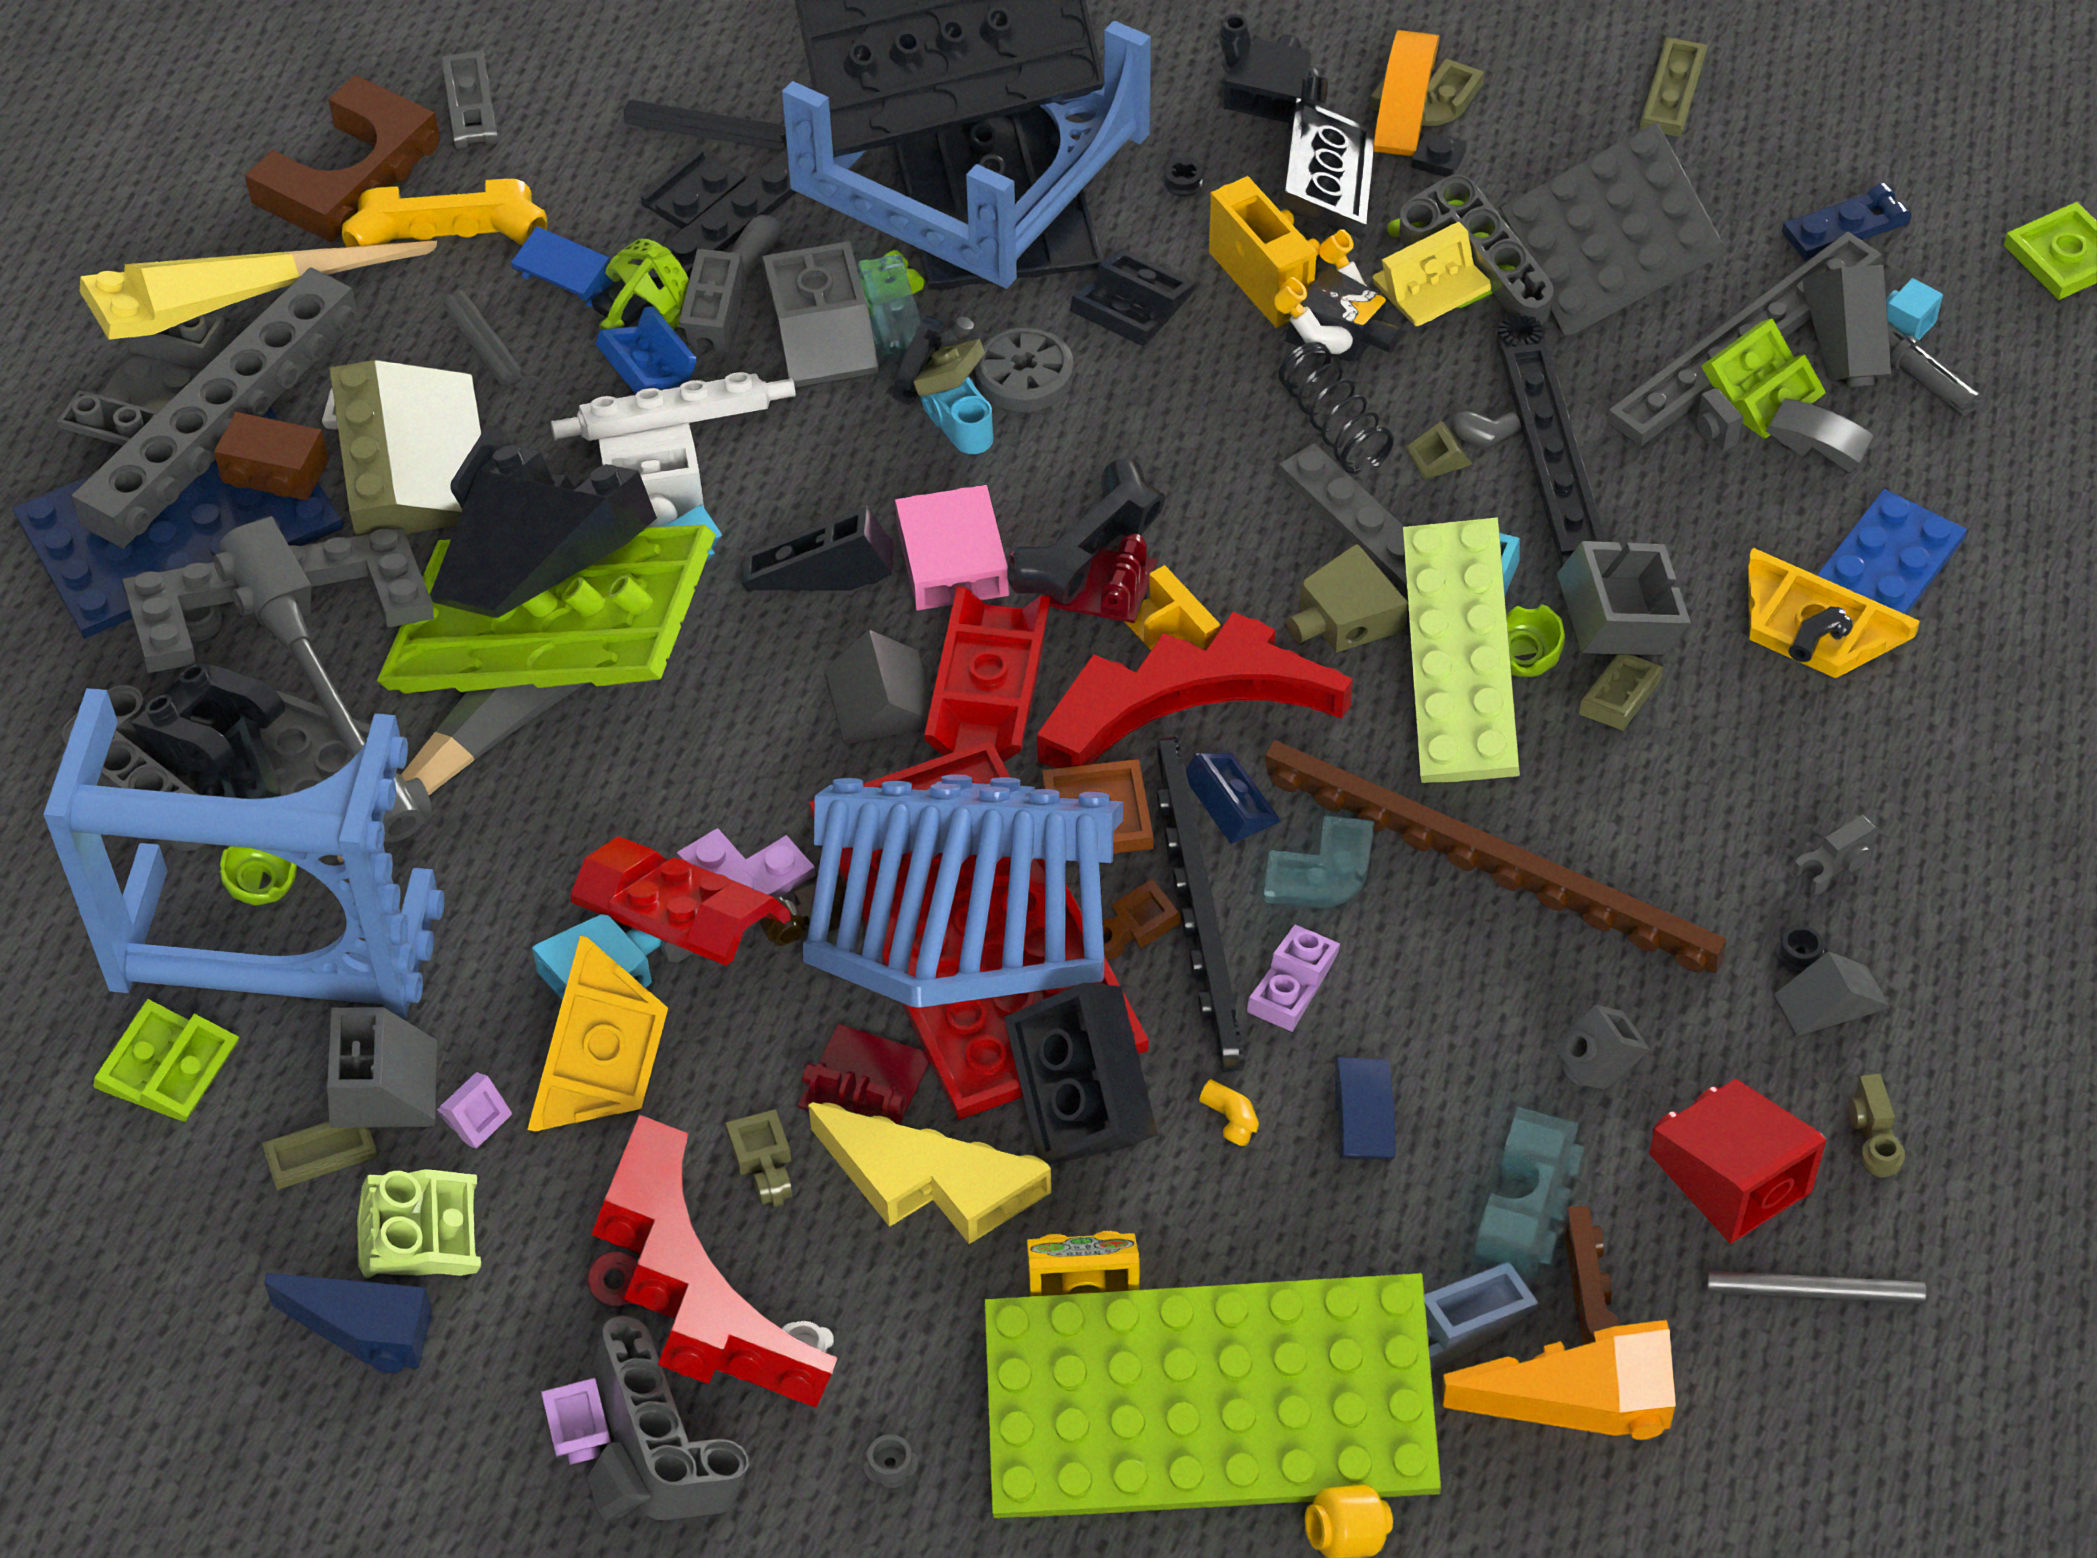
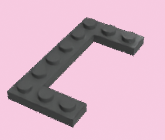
(383, 556)

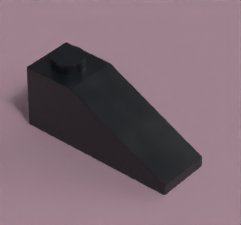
(825, 557)

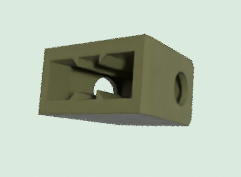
(1348, 603)

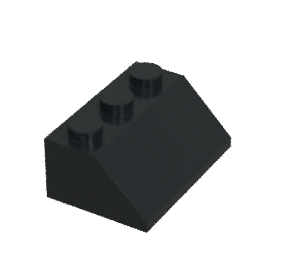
(1080, 1074)

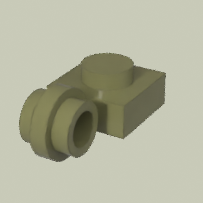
(1874, 1114)
(760, 1145)

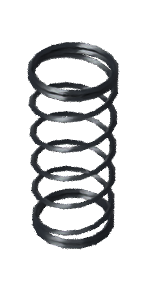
(1382, 454)

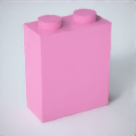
(951, 543)

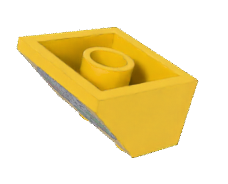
(1083, 1264)

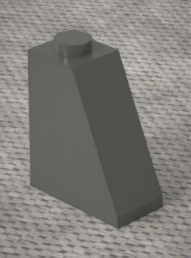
(1851, 322)

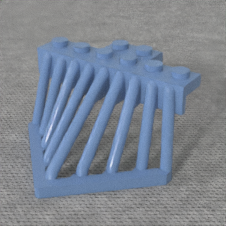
(959, 822)

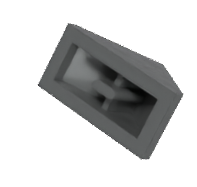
(1829, 994)

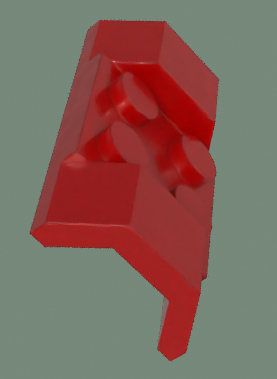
(986, 675)
(671, 899)

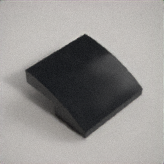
(1138, 283)

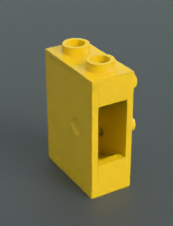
(1259, 245)

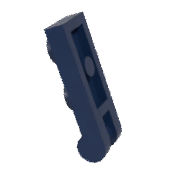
(1821, 228)

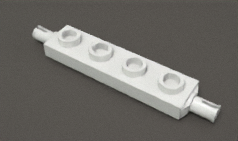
(671, 407)

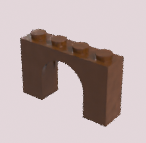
(326, 199)

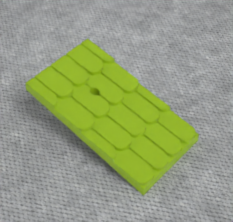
(594, 627)

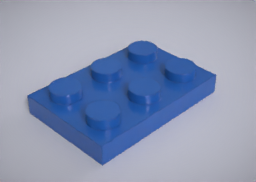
(1894, 552)

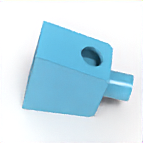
(628, 949)

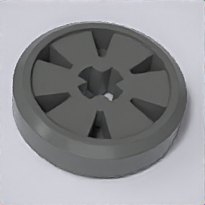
(1029, 388)

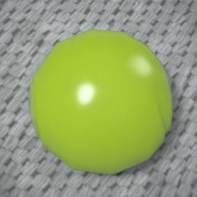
(1534, 632)
(243, 871)

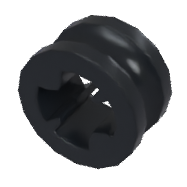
(1182, 186)

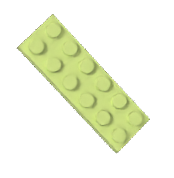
(1460, 651)

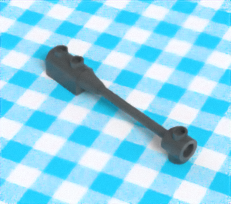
(280, 597)

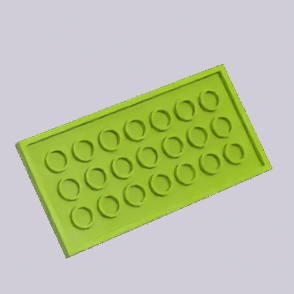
(1209, 1396)

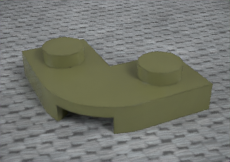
(1447, 94)

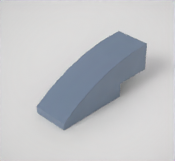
(1474, 1312)

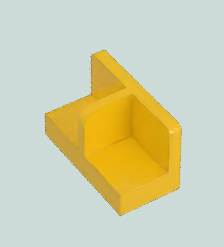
(1174, 612)

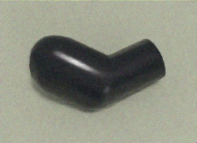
(1811, 629)

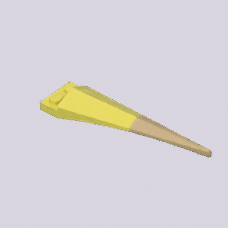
(167, 293)

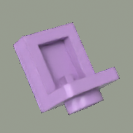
(576, 1420)

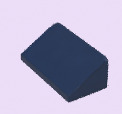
(1229, 795)

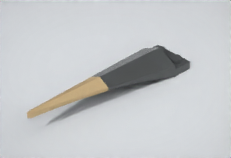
(476, 726)

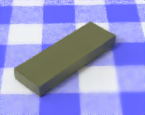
(1674, 85)

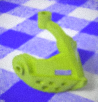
(667, 301)

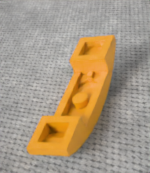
(1405, 93)

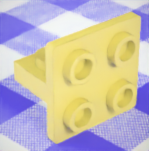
(1432, 275)

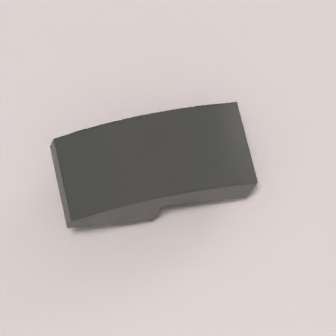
(1809, 426)

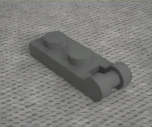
(469, 99)

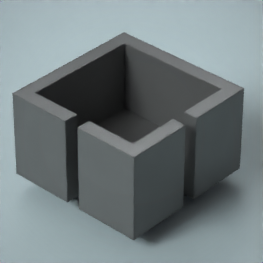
(1614, 610)

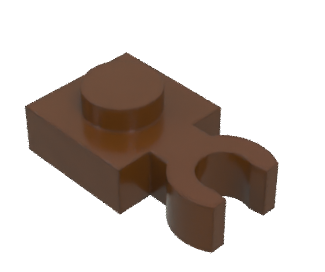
(1139, 917)

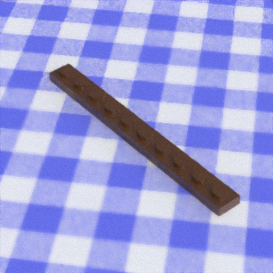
(1509, 864)

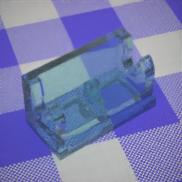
(889, 303)

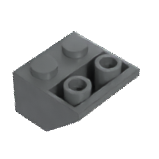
(380, 1071)

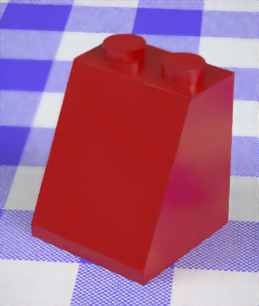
(1738, 1157)

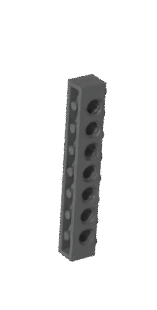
(243, 378)

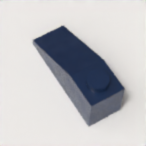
(367, 1319)

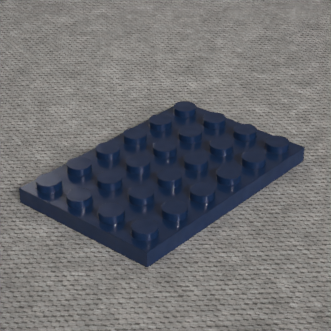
(92, 569)

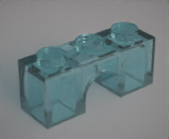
(1518, 1229)

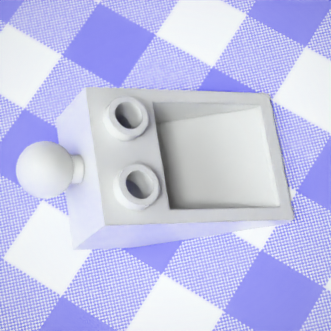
(666, 466)

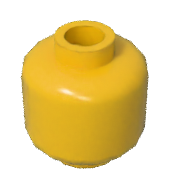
(1348, 1521)

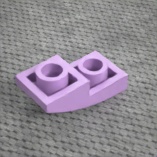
(1293, 978)

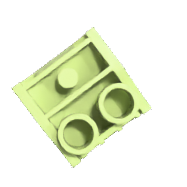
(422, 1215)

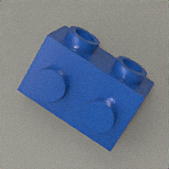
(648, 353)

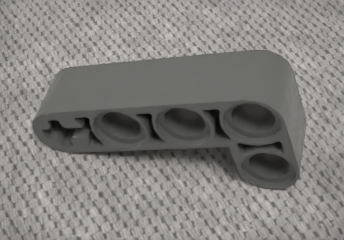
(1487, 253)
(126, 763)
(679, 1474)

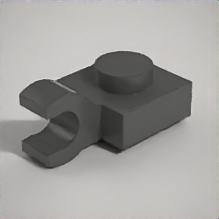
(1842, 849)

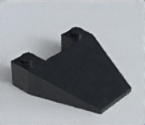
(530, 535)

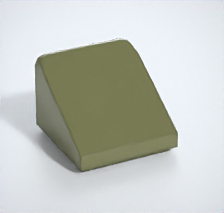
(1437, 452)

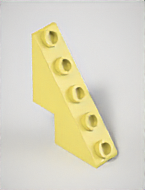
(910, 1167)

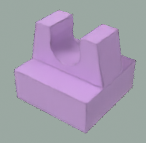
(475, 1110)

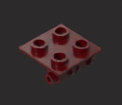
(1115, 582)
(865, 1075)

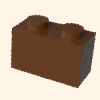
(271, 456)

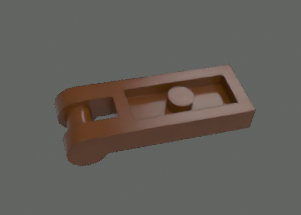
(1590, 1287)

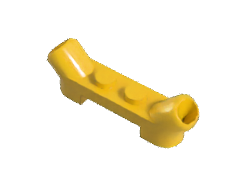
(387, 217)

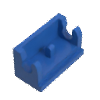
(563, 264)

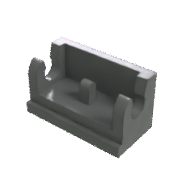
(713, 298)

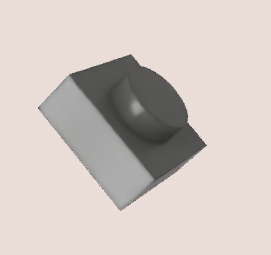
(1719, 419)

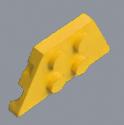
(1786, 595)
(599, 1044)

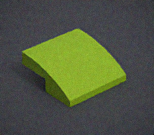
(1761, 373)
(179, 1074)

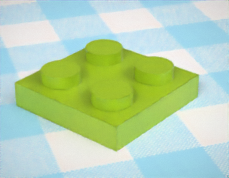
(2058, 249)

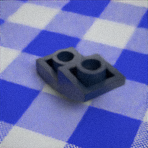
(1365, 1108)

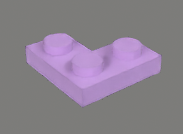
(770, 871)

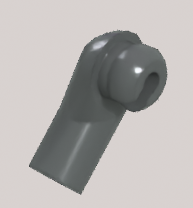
(1482, 430)

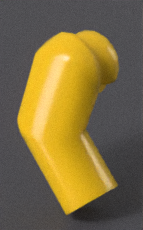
(1236, 1109)

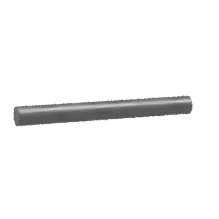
(1816, 1287)

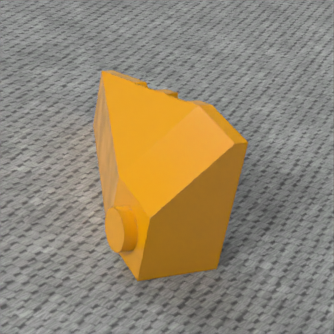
(1601, 1387)

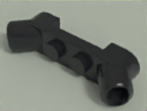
(1064, 567)

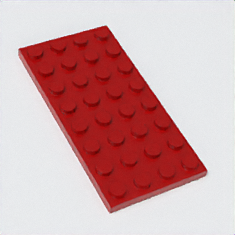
(970, 1038)

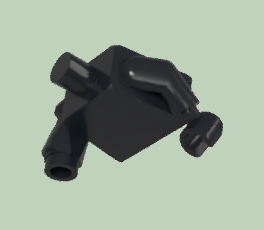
(1266, 75)

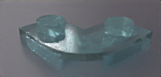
(1326, 877)

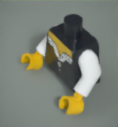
(1337, 307)

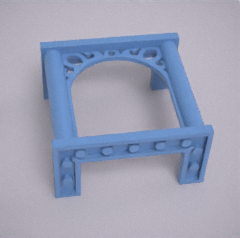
(996, 226)
(330, 818)

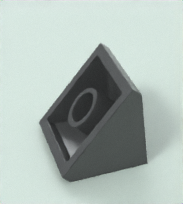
(878, 689)

